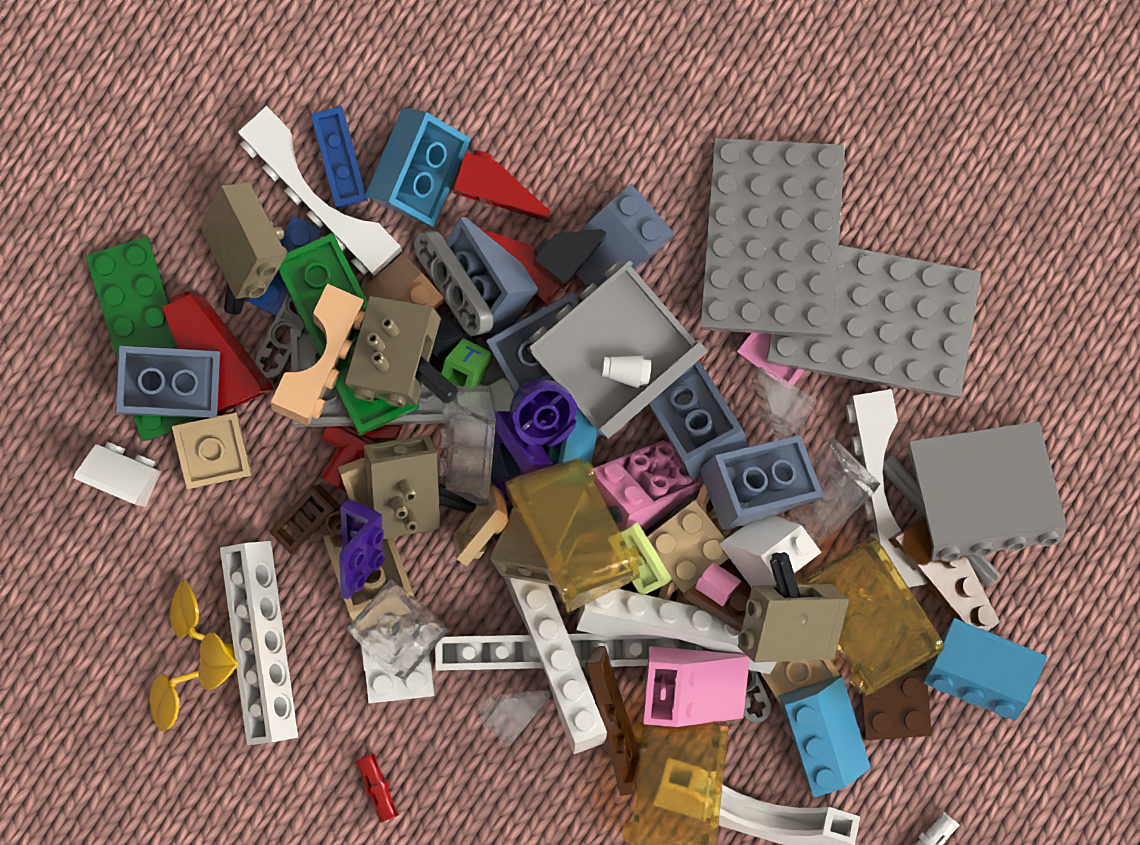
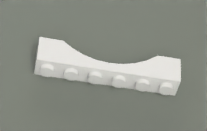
(365, 240)
(874, 421)
(639, 614)
(563, 671)
(787, 824)

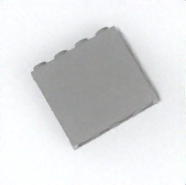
(614, 321)
(987, 491)

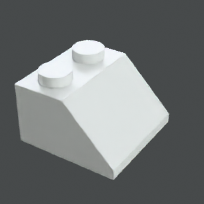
(119, 475)
(756, 542)

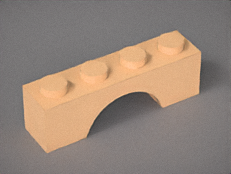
(302, 392)

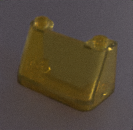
(573, 531)
(883, 624)
(678, 784)

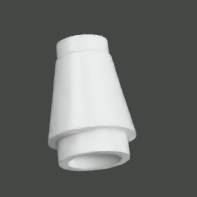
(627, 369)

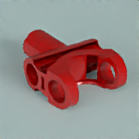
(351, 447)

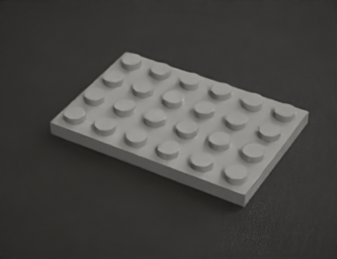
(773, 237)
(893, 325)

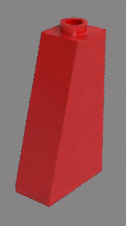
(199, 327)

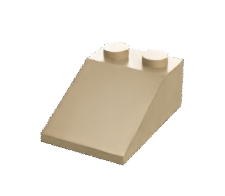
(391, 568)

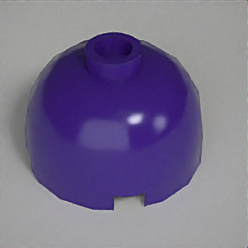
(543, 412)

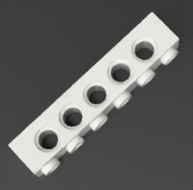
(258, 642)

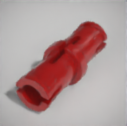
(377, 788)

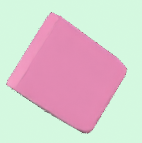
(717, 584)

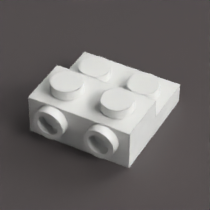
(387, 687)

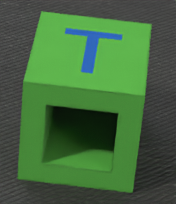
(466, 364)

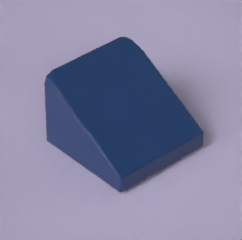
(503, 465)

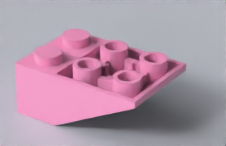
(645, 484)
(694, 686)

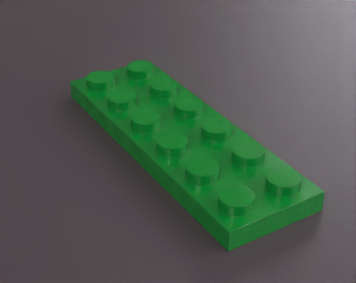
(305, 276)
(132, 305)

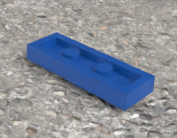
(339, 157)
(295, 236)

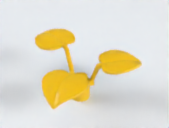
(215, 659)

